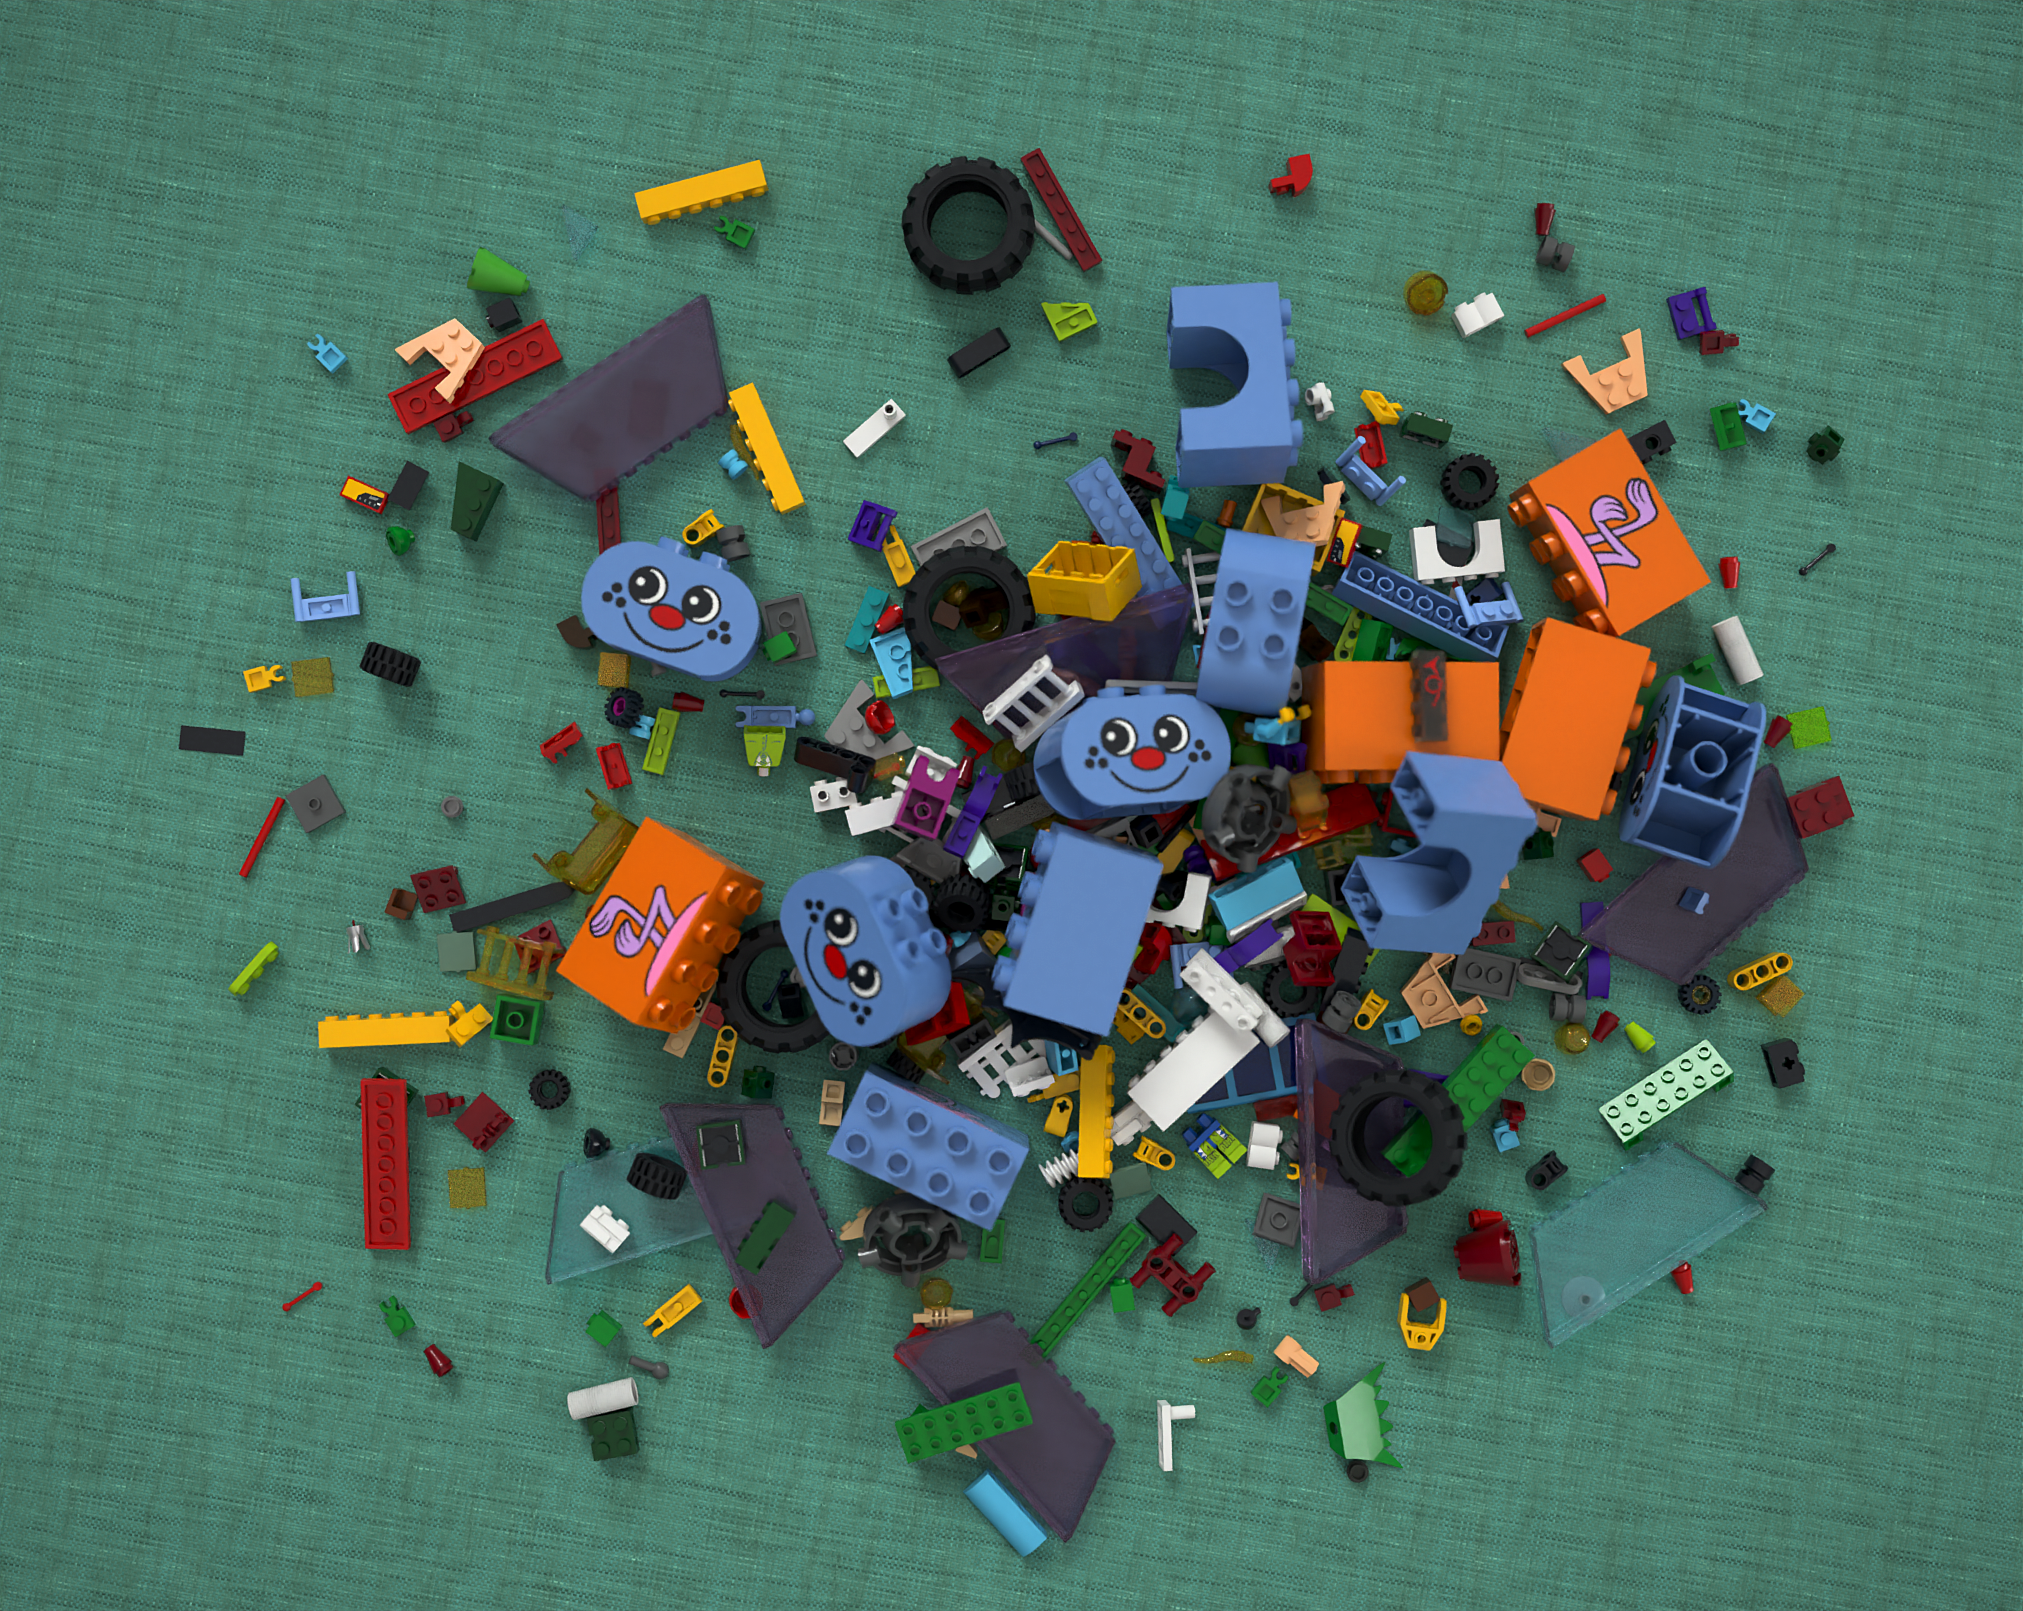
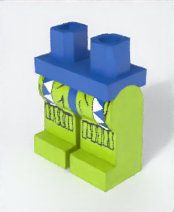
(1208, 1139)

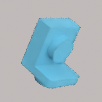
(1503, 1136)

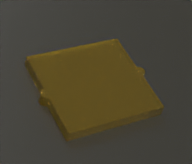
(312, 677)
(467, 1187)

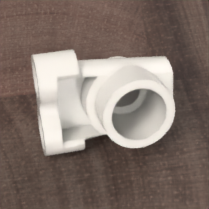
(1320, 398)

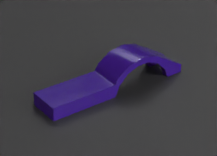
(972, 814)
(1248, 947)
(1597, 961)

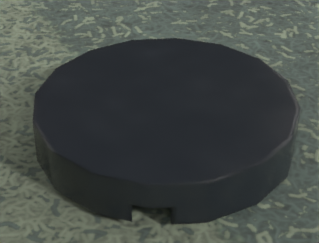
(1326, 478)

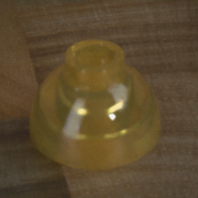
(956, 593)

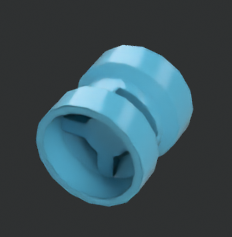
(732, 463)
(643, 727)

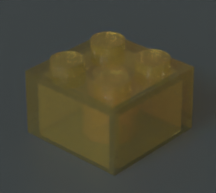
(1307, 801)

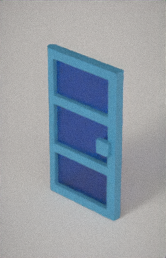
(1259, 1075)

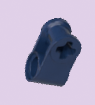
(1485, 591)

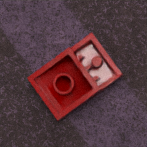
(949, 1019)

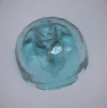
(1187, 1005)

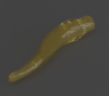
(737, 441)
(1504, 911)
(1233, 1355)

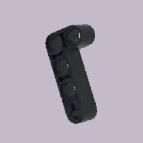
(837, 761)

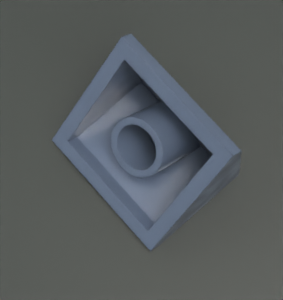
(971, 955)

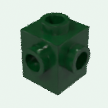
(1824, 445)
(1538, 845)
(1004, 904)
(758, 1083)

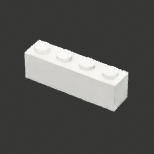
(874, 815)

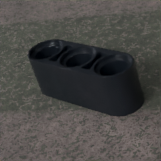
(979, 352)

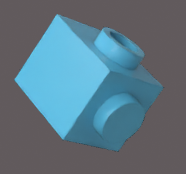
(1401, 1029)

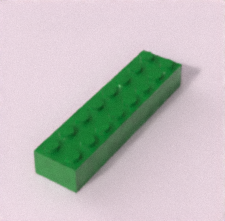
(1471, 1085)

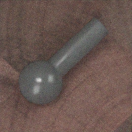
(659, 1370)

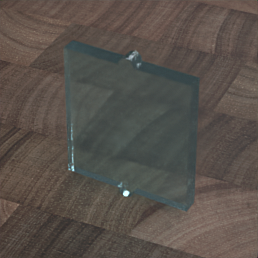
(1454, 527)

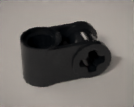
(1172, 884)
(1547, 1171)

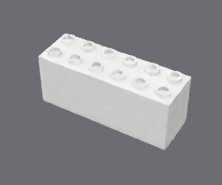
(1189, 1068)

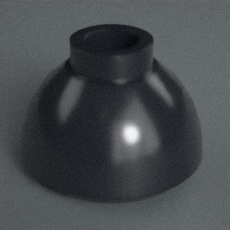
(595, 1143)

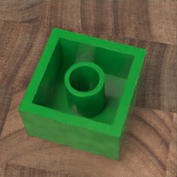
(517, 1019)

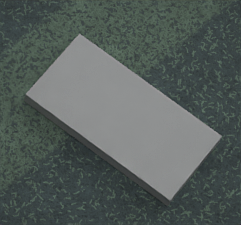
(972, 531)

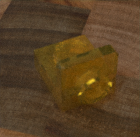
(889, 766)
(1045, 823)

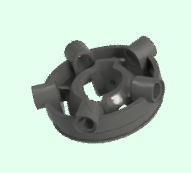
(1255, 832)
(910, 1254)

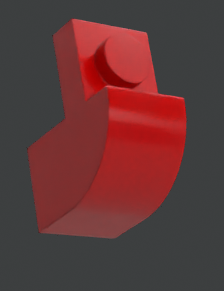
(1298, 178)
(1156, 947)

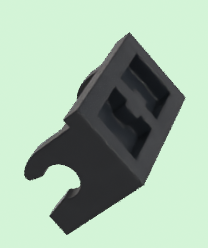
(408, 485)

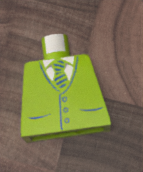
(764, 746)

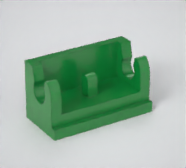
(1728, 426)
(1372, 641)

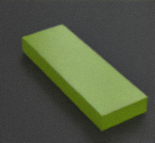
(1162, 530)
(922, 677)
(661, 741)

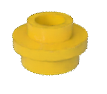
(1472, 1029)

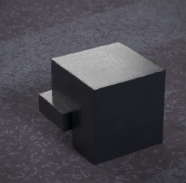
(1333, 882)

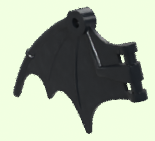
(1027, 1025)

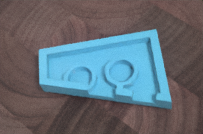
(895, 661)

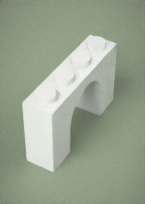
(1486, 561)
(1192, 908)

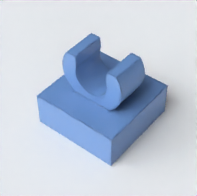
(1694, 900)

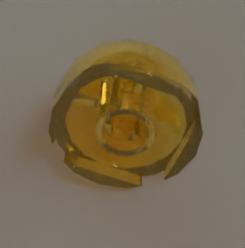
(1425, 292)

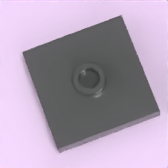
(315, 803)
(1277, 1220)

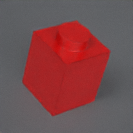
(1595, 865)

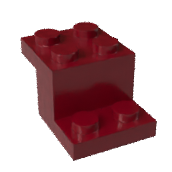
(1138, 460)
(1819, 807)
(1312, 948)

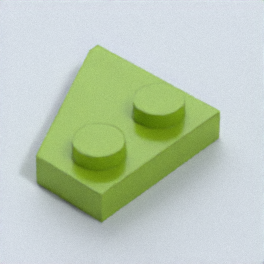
(1069, 318)

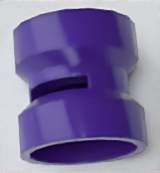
(1195, 858)

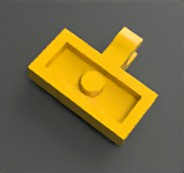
(1383, 411)
(468, 1023)

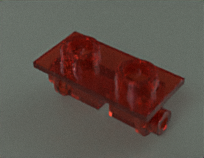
(1275, 1108)

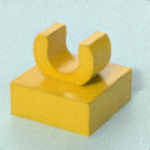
(994, 940)

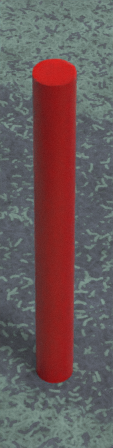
(1565, 315)
(261, 836)

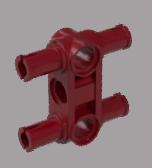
(1172, 1275)

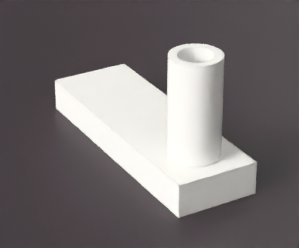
(874, 428)
(1165, 1414)

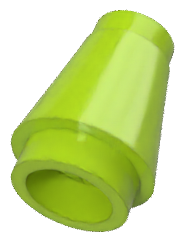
(1640, 1038)

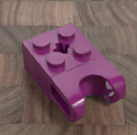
(928, 794)

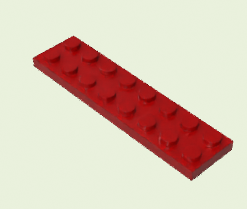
(495, 369)
(1349, 809)
(385, 1163)

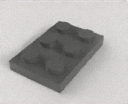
(791, 616)
(1485, 974)

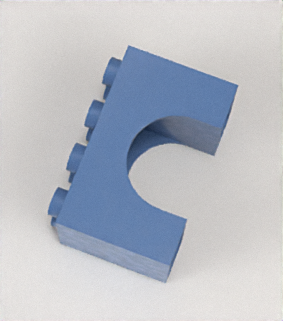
(1244, 338)
(1469, 838)

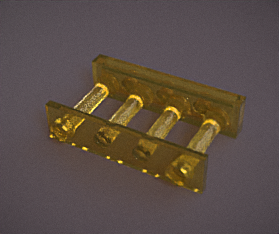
(501, 979)

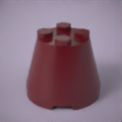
(1489, 1256)

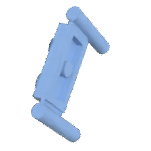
(1364, 477)
(328, 606)
(1490, 612)
(1183, 953)

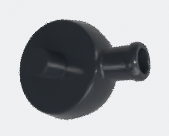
(1247, 1318)

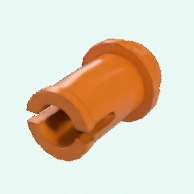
(1226, 514)

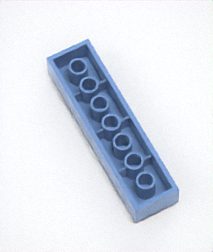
(1120, 523)
(1416, 610)

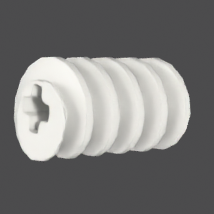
(1060, 1168)

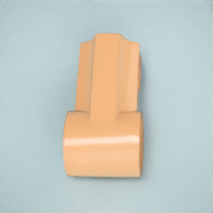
(1292, 1353)

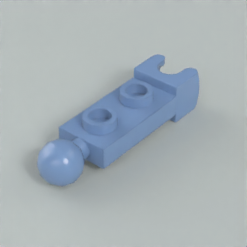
(775, 716)

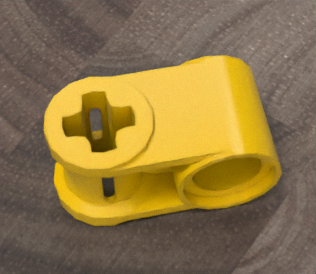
(703, 527)
(1370, 1009)
(1058, 1119)
(1153, 1153)

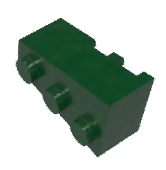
(473, 500)
(764, 1236)

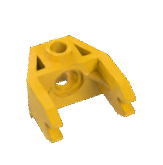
(1411, 1330)

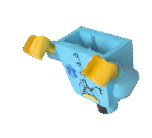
(1278, 730)

